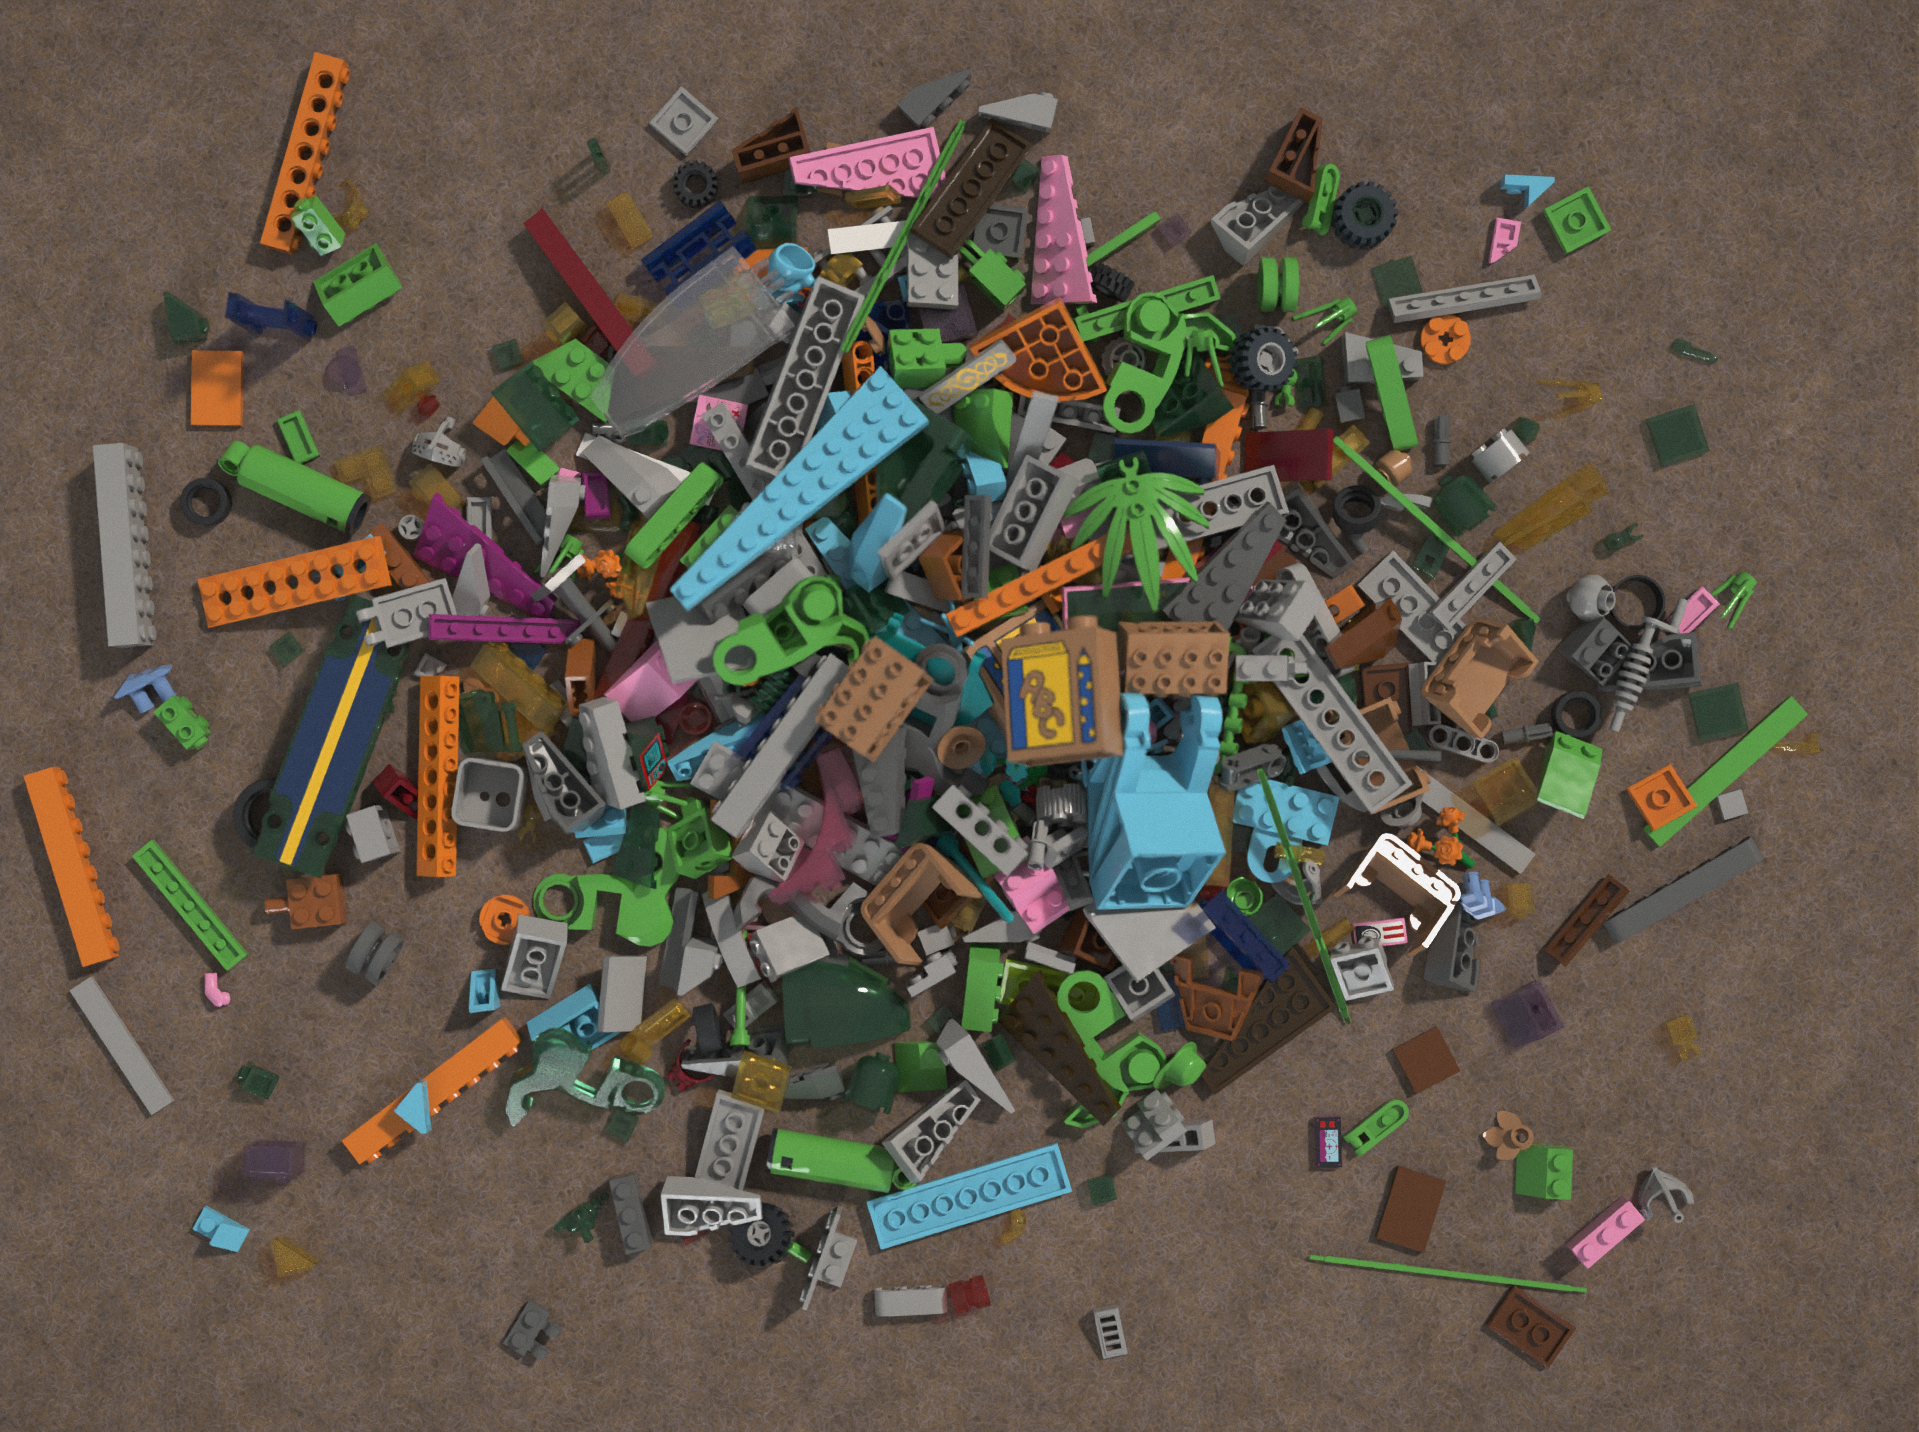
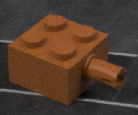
(943, 566)
(312, 901)

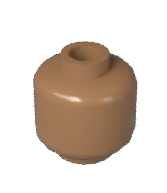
(1394, 466)

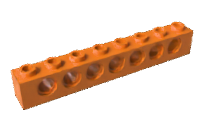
(321, 69)
(437, 775)

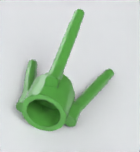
(1341, 310)
(1203, 341)
(569, 547)
(1741, 587)
(656, 796)

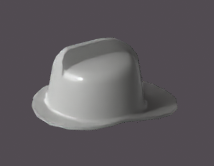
(1403, 814)

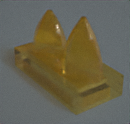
(634, 308)

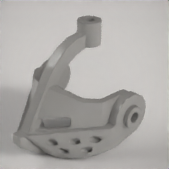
(453, 456)
(1288, 890)
(1662, 1184)

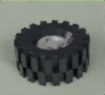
(749, 1237)

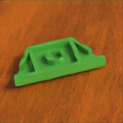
(575, 372)

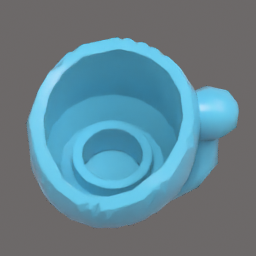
(793, 266)

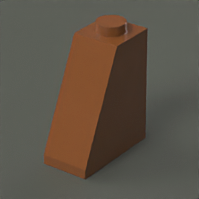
(580, 674)

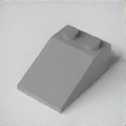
(534, 956)

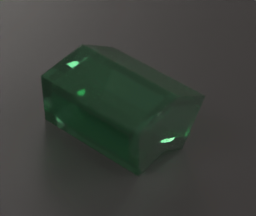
(999, 1051)

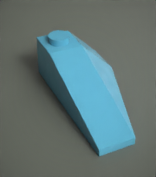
(870, 537)

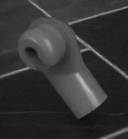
(607, 430)

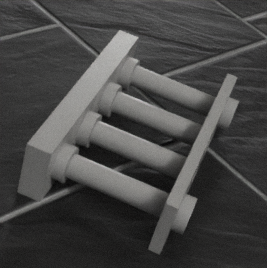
(880, 215)

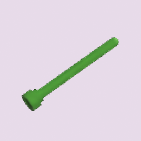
(740, 1036)

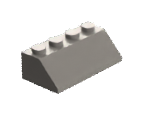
(1031, 513)

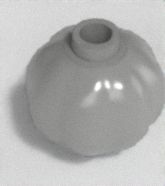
(1591, 598)

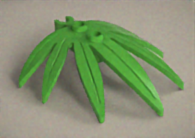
(1136, 502)

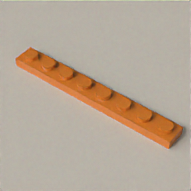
(1032, 585)

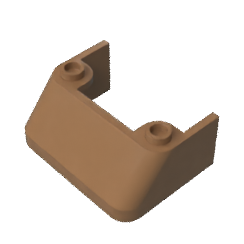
(1412, 879)
(904, 890)

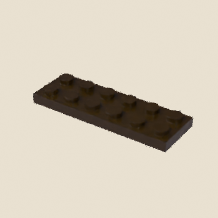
(971, 188)

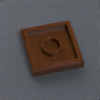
(1426, 1060)

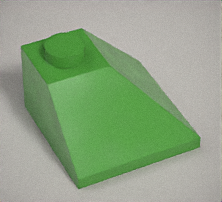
(920, 1066)

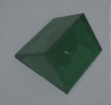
(922, 823)

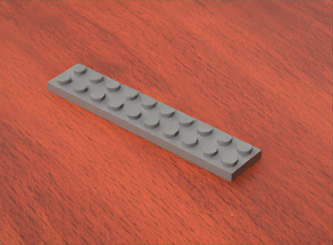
(802, 814)

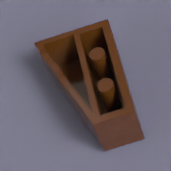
(771, 149)
(1297, 158)

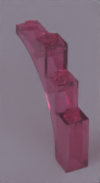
(821, 865)

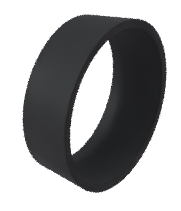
(1659, 594)

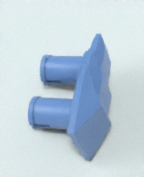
(135, 682)
(1478, 897)

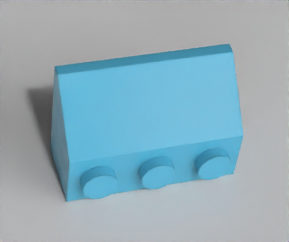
(575, 1014)

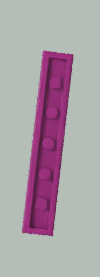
(500, 629)

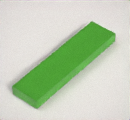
(1122, 239)

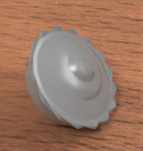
(1123, 351)

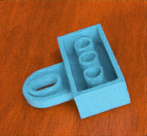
(1304, 814)

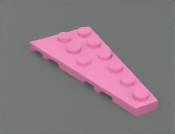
(893, 160)
(1059, 240)

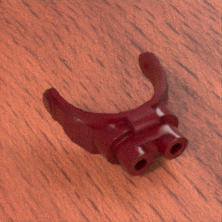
(681, 1076)

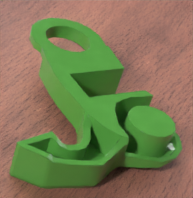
(1160, 329)
(817, 613)
(642, 912)
(1126, 1065)

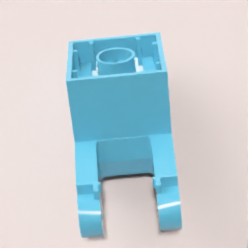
(1152, 815)

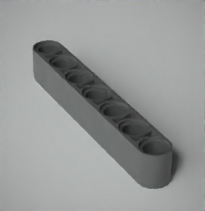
(1684, 890)

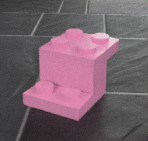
(1034, 894)

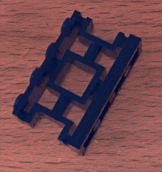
(692, 240)

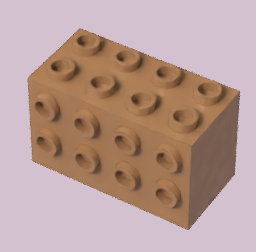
(1173, 658)
(873, 699)

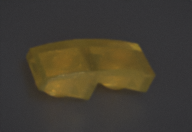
(629, 219)

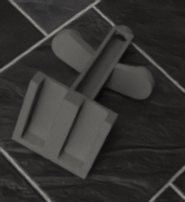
(565, 588)

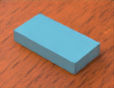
(603, 846)

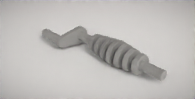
(1639, 658)

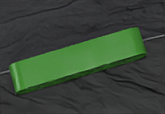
(1391, 393)
(673, 515)

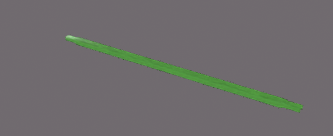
(903, 236)
(1432, 526)
(1303, 893)
(1402, 1267)

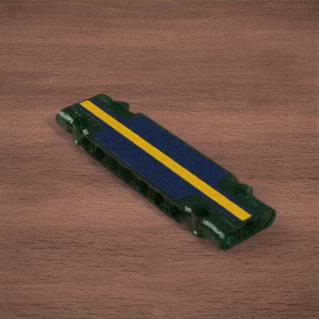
(330, 746)

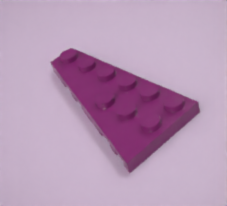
(448, 539)

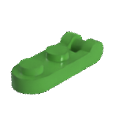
(1323, 199)
(1377, 1125)

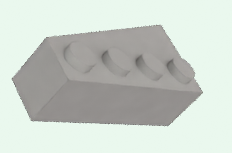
(609, 753)

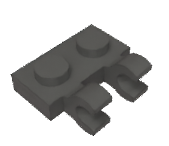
(527, 1328)

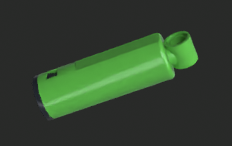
(296, 486)
(834, 1161)

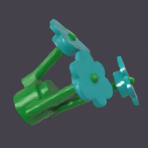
(1010, 791)

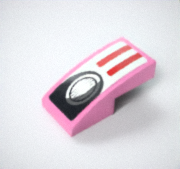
(1389, 931)

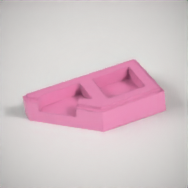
(1504, 238)

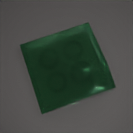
(1190, 399)

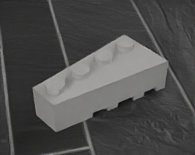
(925, 1135)

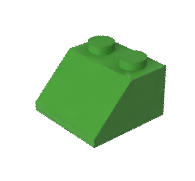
(1544, 1171)

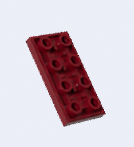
(1294, 453)

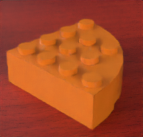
(1047, 355)

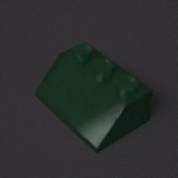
(535, 406)

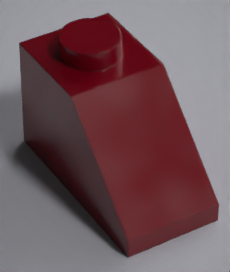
(398, 790)

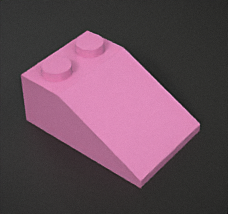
(646, 687)

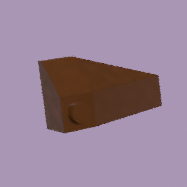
(1367, 636)
(1086, 944)

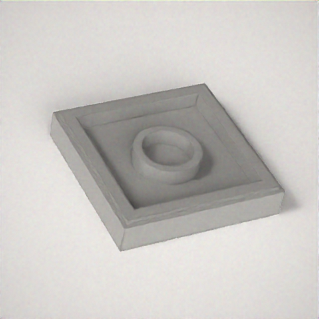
(684, 121)

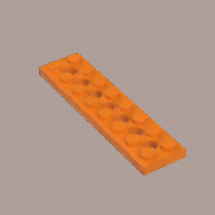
(307, 591)

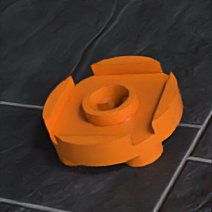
(1453, 350)
(490, 919)

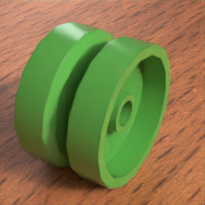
(1278, 283)

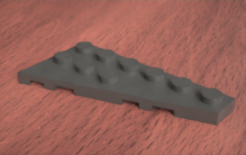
(1228, 573)

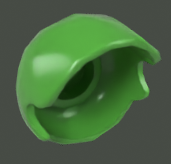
(1247, 903)

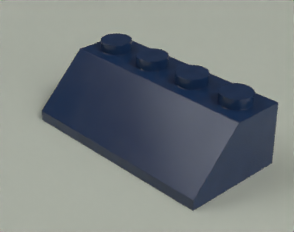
(1184, 459)

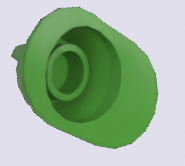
(1181, 1069)

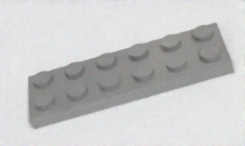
(1415, 601)

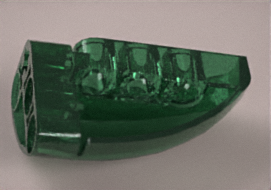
(924, 465)
(840, 1007)

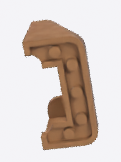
(1476, 673)
(1383, 720)

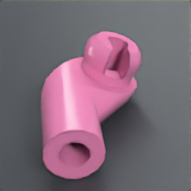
(213, 993)

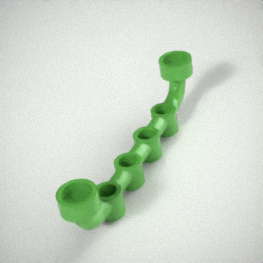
(1232, 723)

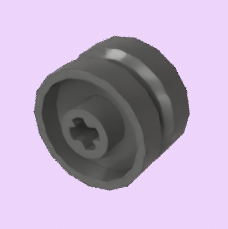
(374, 953)

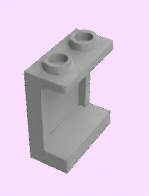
(787, 947)

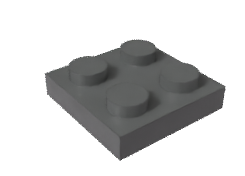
(1002, 231)

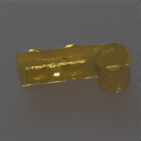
(639, 1042)

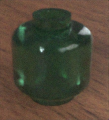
(846, 522)

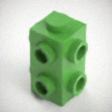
(317, 225)
(183, 722)

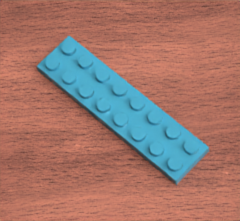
(969, 1195)

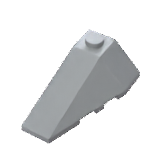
(700, 1205)

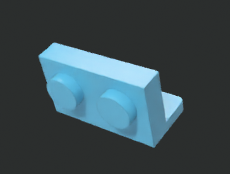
(1304, 748)

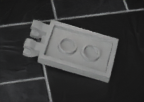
(404, 614)

